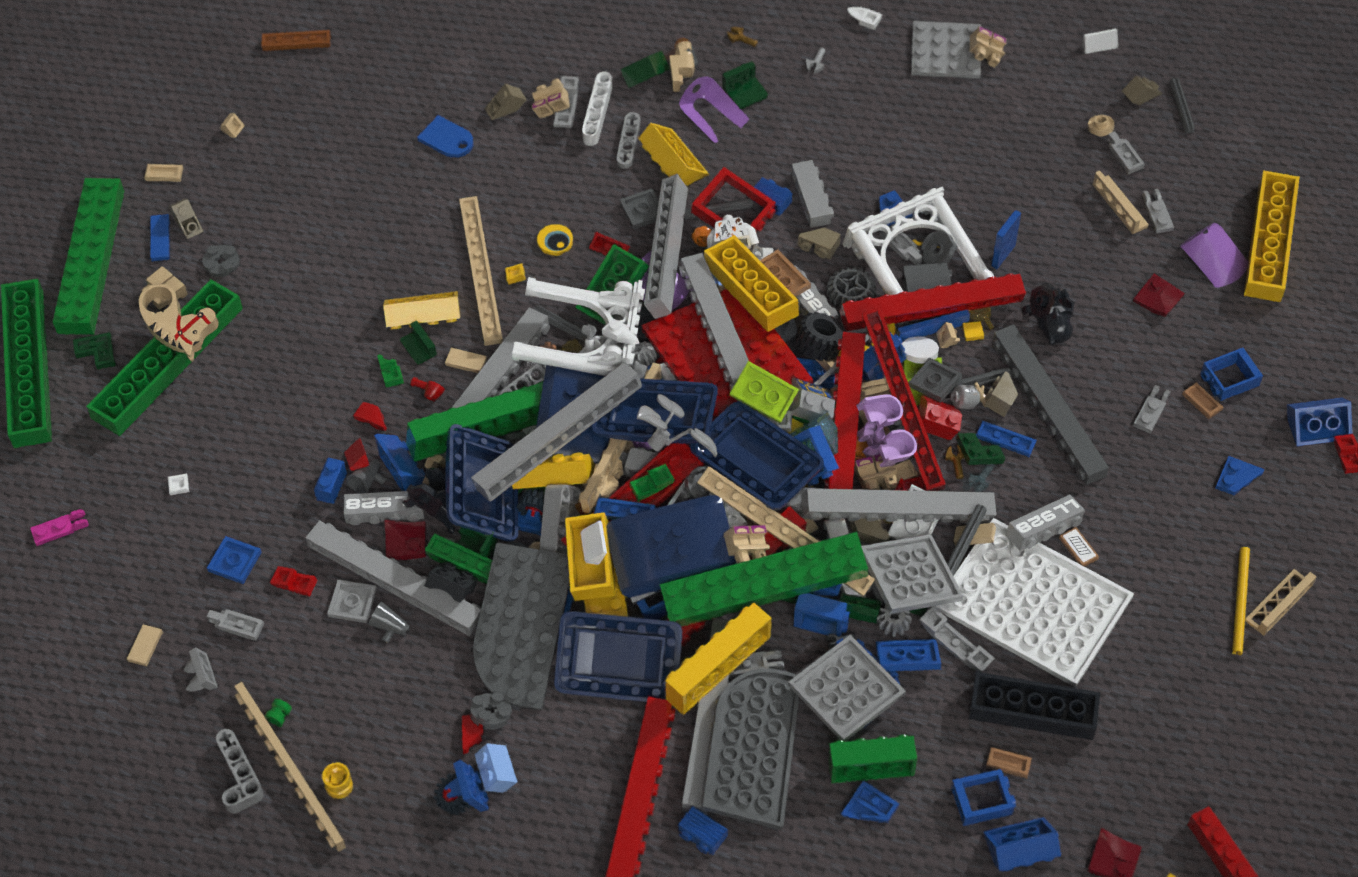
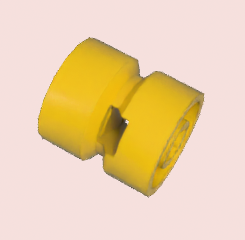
(337, 780)

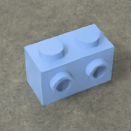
(495, 768)

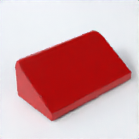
(603, 244)
(356, 456)

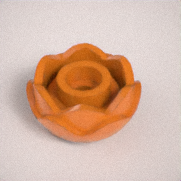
(700, 236)

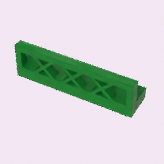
(464, 559)

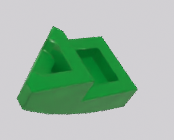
(390, 371)

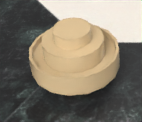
(1101, 125)

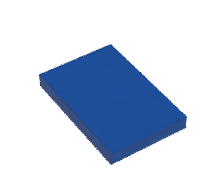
(1006, 239)
(908, 655)

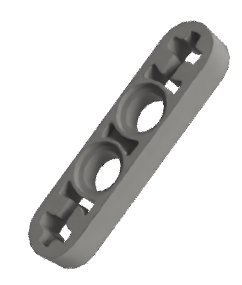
(626, 140)

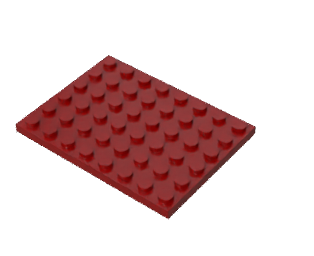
(690, 355)

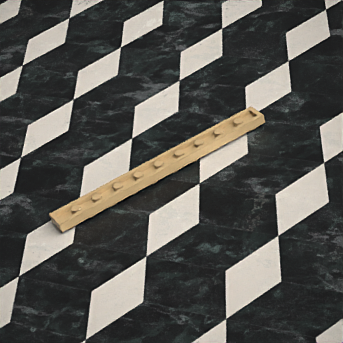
(481, 271)
(609, 459)
(762, 515)
(292, 773)

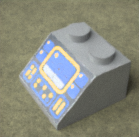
(811, 400)

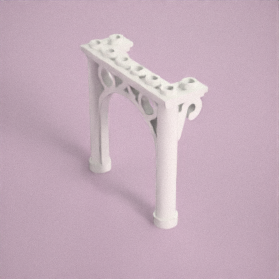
(941, 220)
(606, 357)

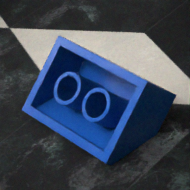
(1319, 420)
(398, 461)
(1022, 844)

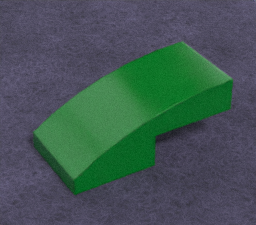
(652, 483)

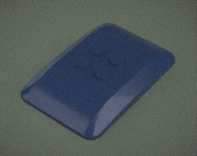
(560, 389)
(694, 398)
(466, 455)
(758, 456)
(668, 544)
(616, 655)

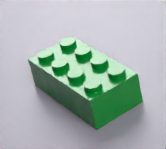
(616, 267)
(872, 759)

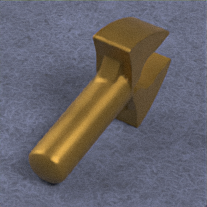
(740, 37)
(956, 461)

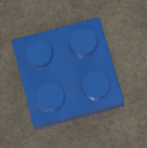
(234, 560)

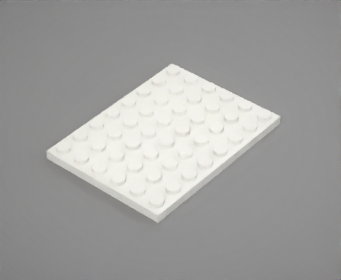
(1037, 604)

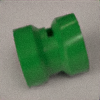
(278, 712)

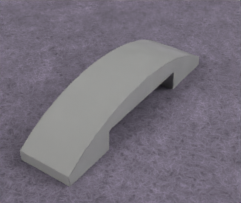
(566, 117)
(954, 642)

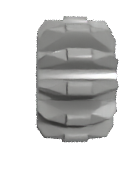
(644, 353)
(900, 625)

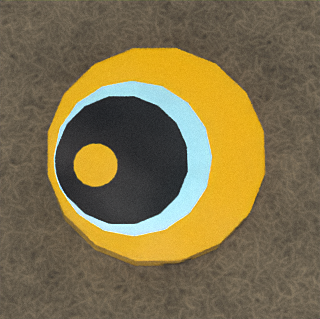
(555, 239)

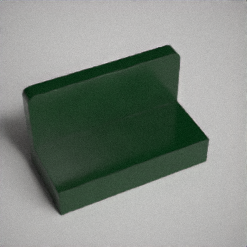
(418, 344)
(861, 608)

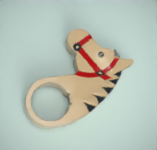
(170, 328)

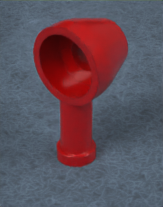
(432, 389)

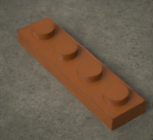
(296, 40)

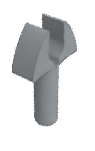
(819, 66)

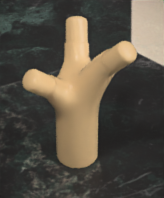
(983, 399)

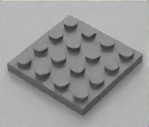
(943, 50)
(911, 574)
(846, 688)

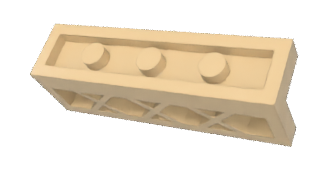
(1119, 203)
(1283, 605)

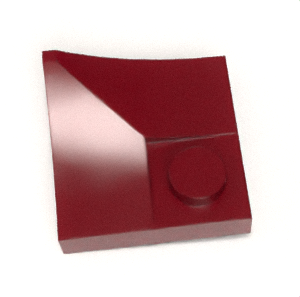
(1158, 296)
(405, 539)
(1114, 856)

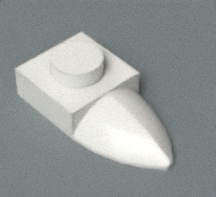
(865, 16)
(619, 332)

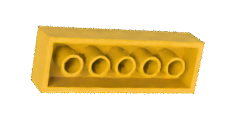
(751, 283)
(718, 658)

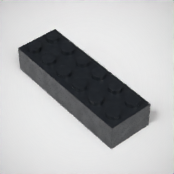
(1034, 705)

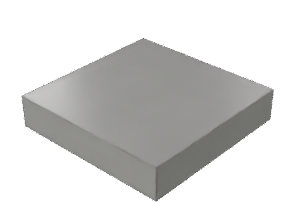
(352, 601)

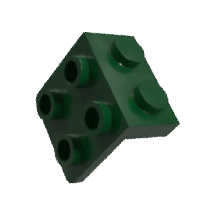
(743, 85)

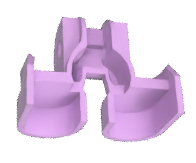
(894, 446)

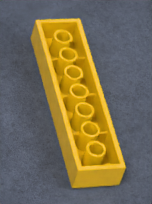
(1271, 236)

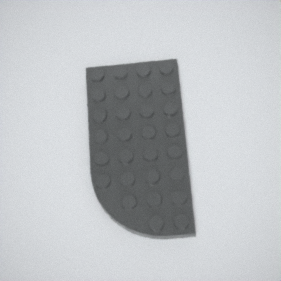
(521, 623)
(752, 748)

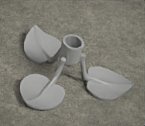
(661, 435)

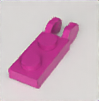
(58, 527)

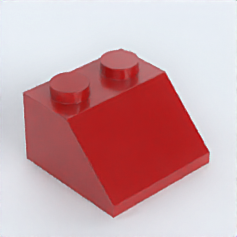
(939, 417)

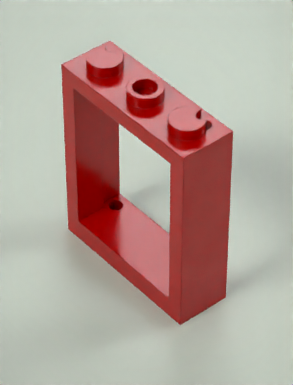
(698, 206)

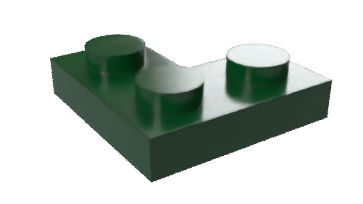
(97, 345)
(977, 454)

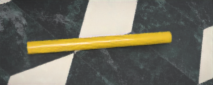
(1241, 596)

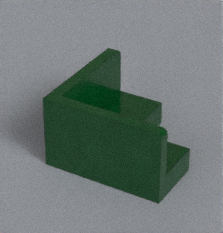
(645, 69)
(478, 542)

